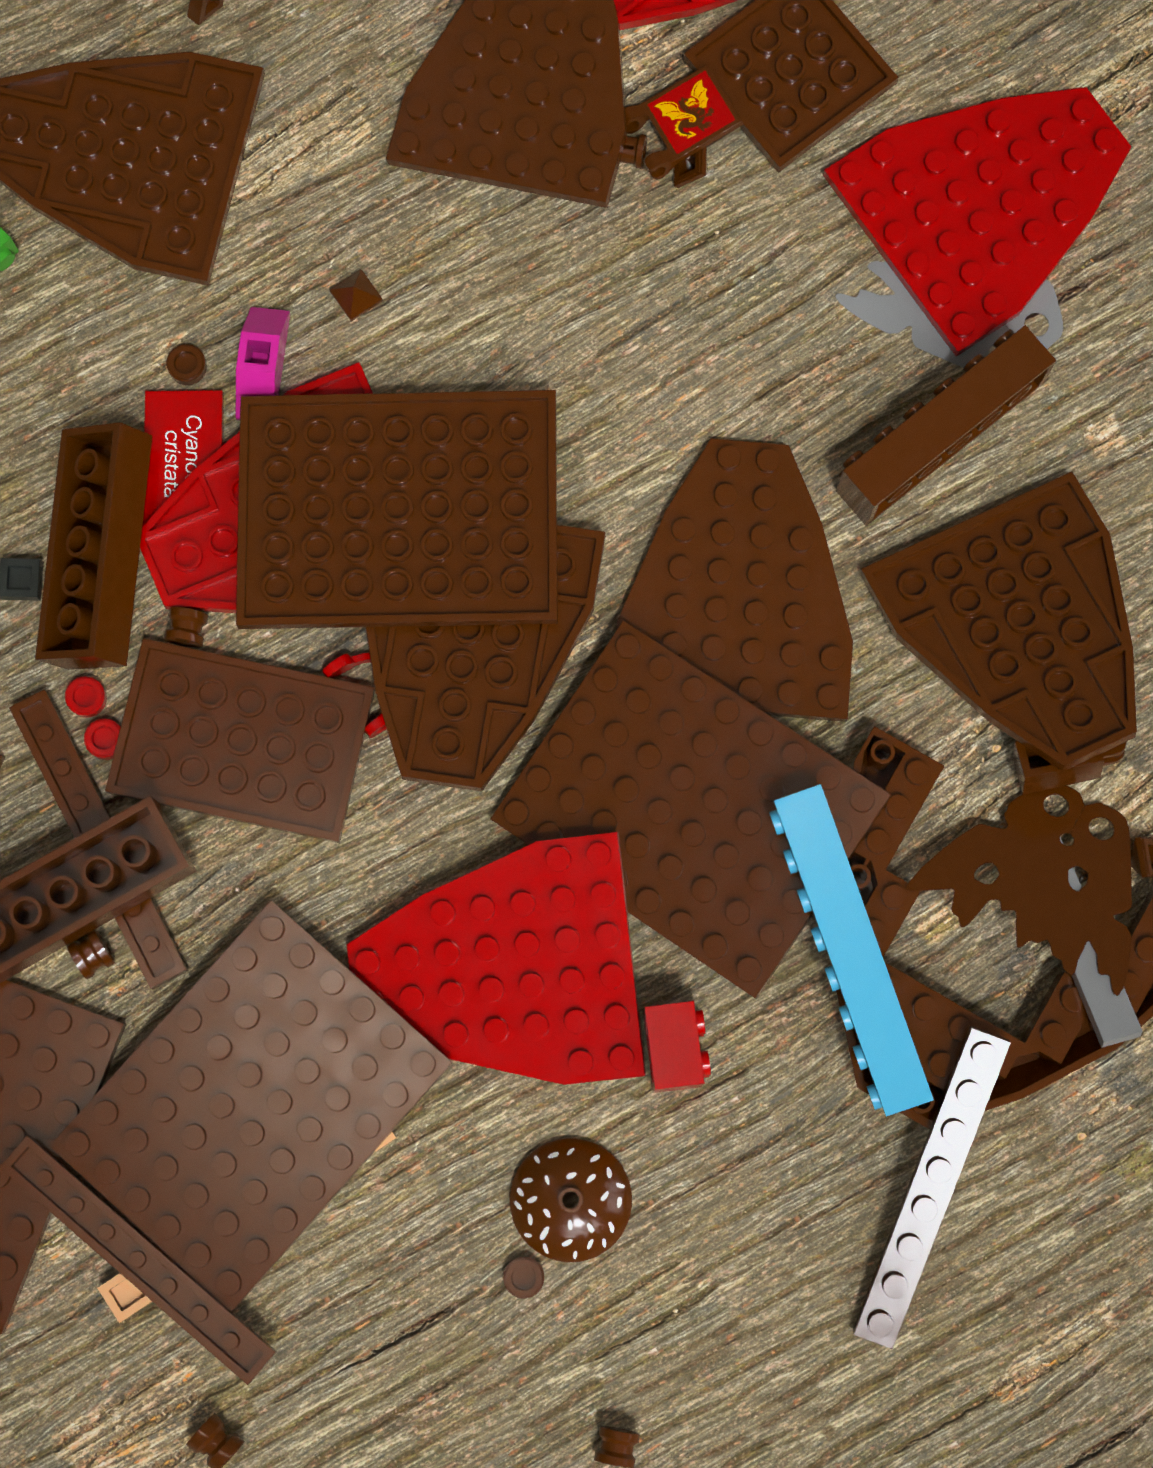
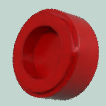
(85, 697)
(102, 738)

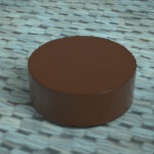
(186, 364)
(523, 1277)

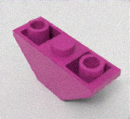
(261, 353)

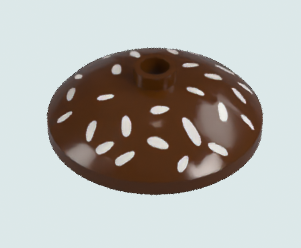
(578, 1231)

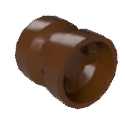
(213, 1441)

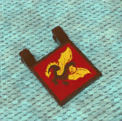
(686, 118)

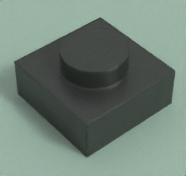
(20, 579)

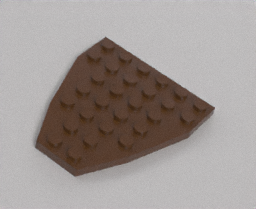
(520, 100)
(132, 153)
(748, 584)
(1022, 620)
(471, 692)

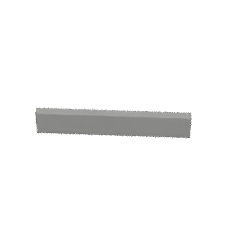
(1109, 1014)

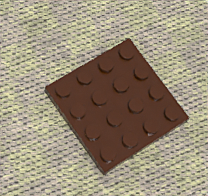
(792, 73)

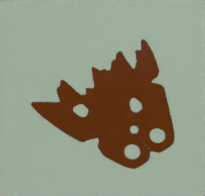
(1036, 883)

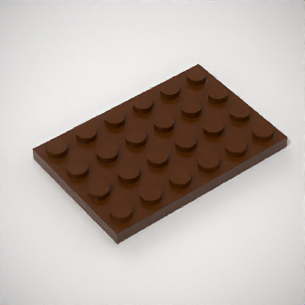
(241, 740)

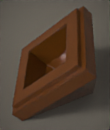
(691, 168)
(356, 295)
(1142, 856)

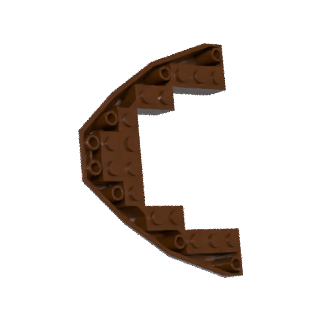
(1060, 1033)

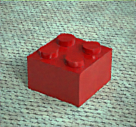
(675, 1047)

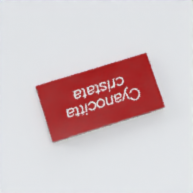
(184, 434)

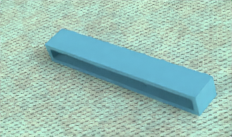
(852, 950)

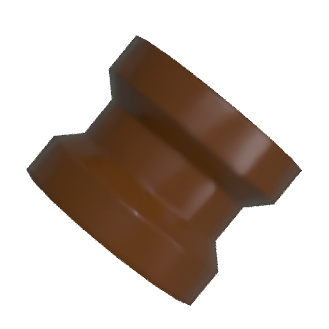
(186, 627)
(91, 954)
(617, 1446)

